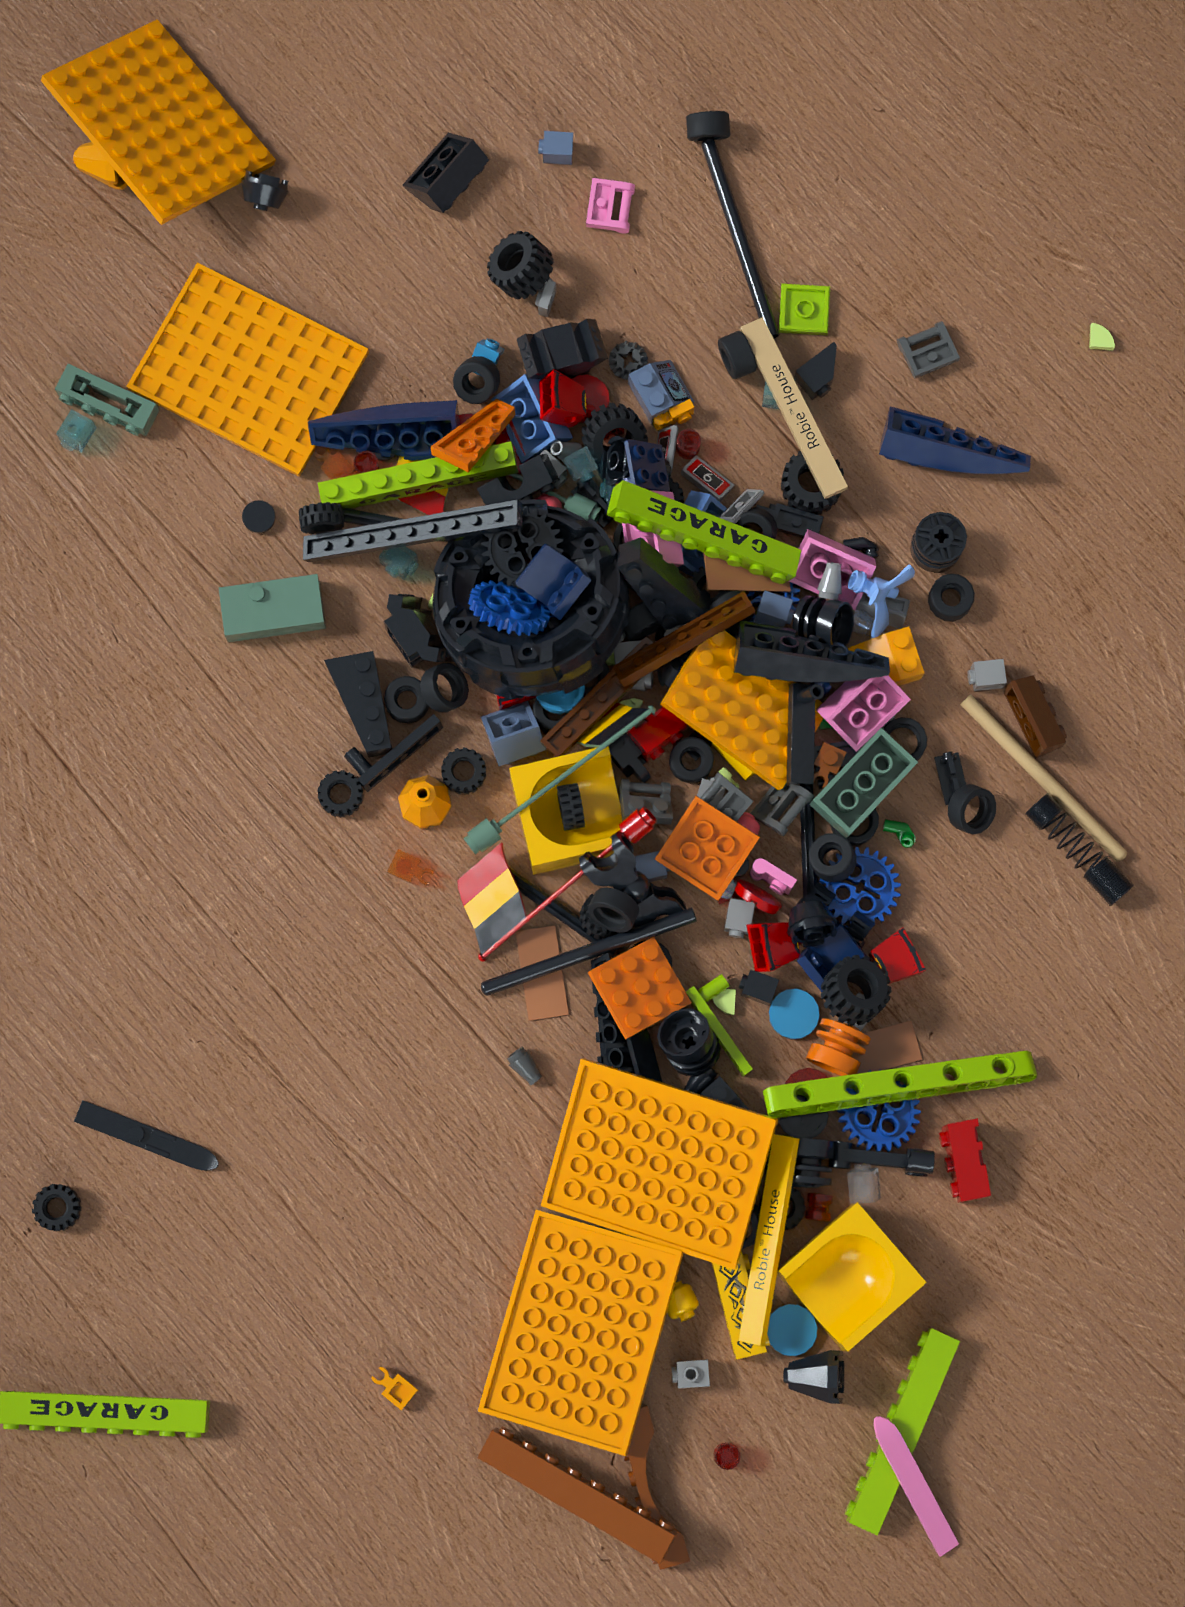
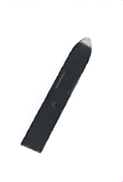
(145, 1137)

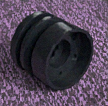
(928, 551)
(825, 619)
(689, 1042)
(808, 1163)

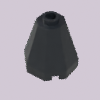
(818, 1376)

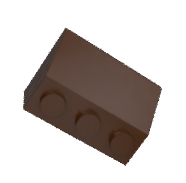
(1035, 715)

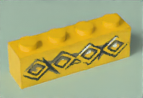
(732, 1291)

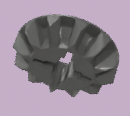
(617, 363)

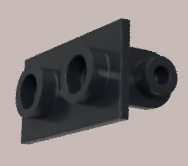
(592, 491)
(949, 774)

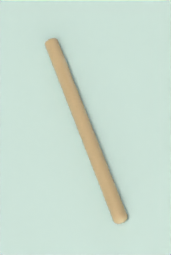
(1045, 779)

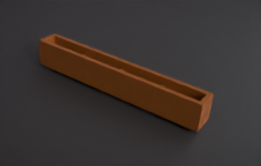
(577, 1494)

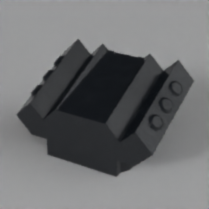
(565, 348)
(414, 630)

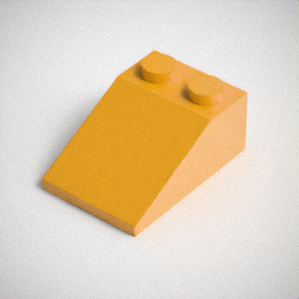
(902, 654)

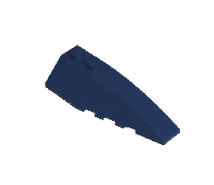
(388, 429)
(929, 444)

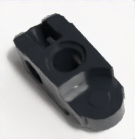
(629, 758)

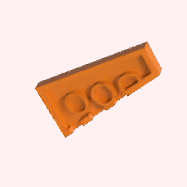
(473, 437)

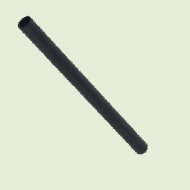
(739, 235)
(588, 952)

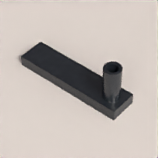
(801, 732)
(372, 775)

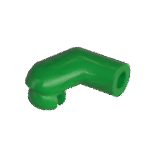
(902, 831)

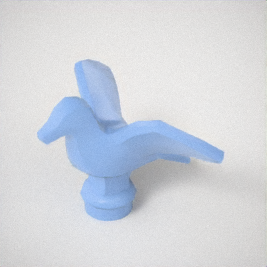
(877, 590)

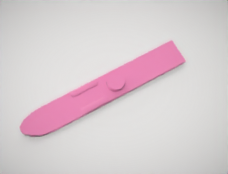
(914, 1486)

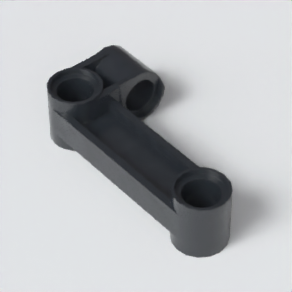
(915, 1161)

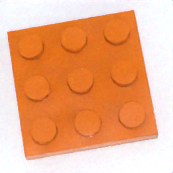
(707, 848)
(639, 987)

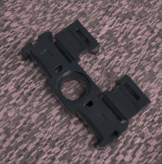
(860, 923)

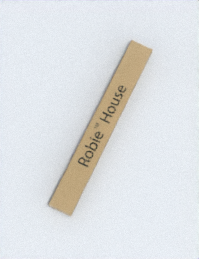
(794, 409)

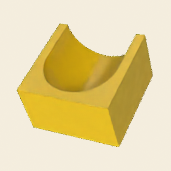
(541, 821)
(850, 1277)

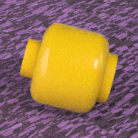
(682, 1302)

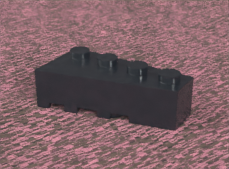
(660, 585)
(361, 693)

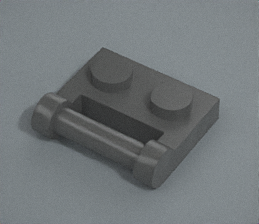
(931, 356)
(735, 800)
(776, 802)
(659, 807)

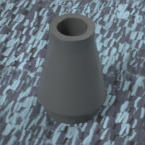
(524, 1065)

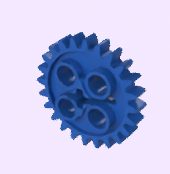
(508, 608)
(870, 867)
(900, 1118)

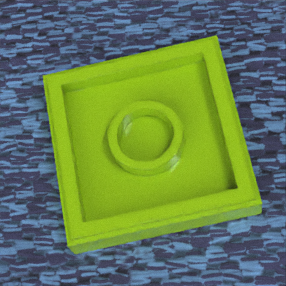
(804, 309)

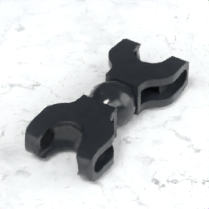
(621, 874)

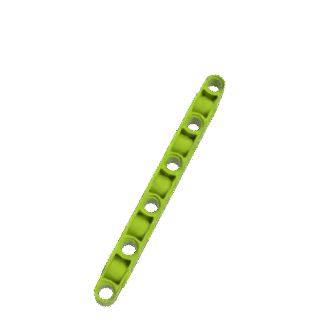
(881, 1085)

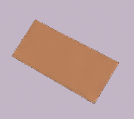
(729, 578)
(546, 994)
(889, 1048)

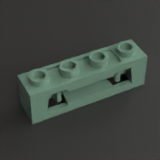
(70, 384)

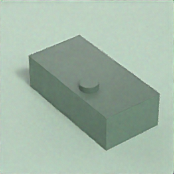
(272, 608)
(863, 783)

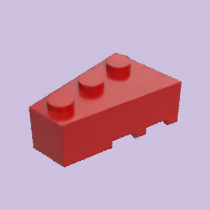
(657, 733)
(965, 1160)

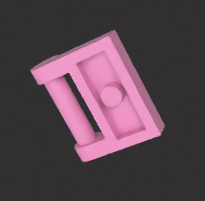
(602, 202)
(779, 880)

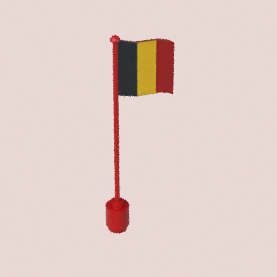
(494, 897)

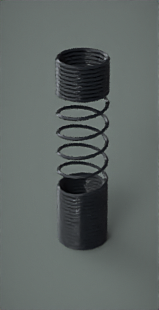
(1102, 877)

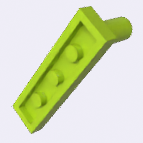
(699, 999)

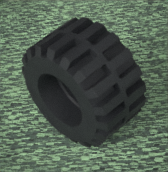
(520, 265)
(607, 420)
(797, 495)
(844, 1002)

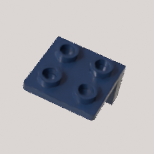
(646, 465)
(553, 580)
(820, 959)

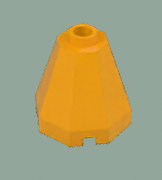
(93, 163)
(427, 810)

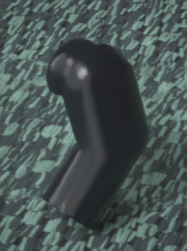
(863, 544)

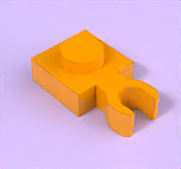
(680, 413)
(397, 1390)

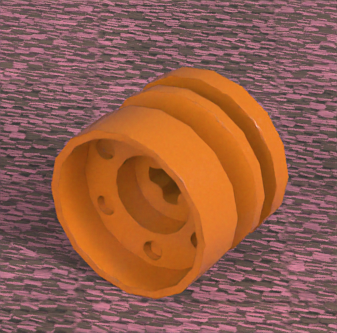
(838, 1048)

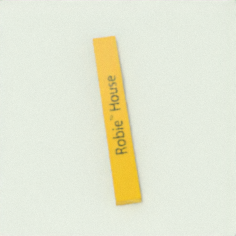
(769, 1240)

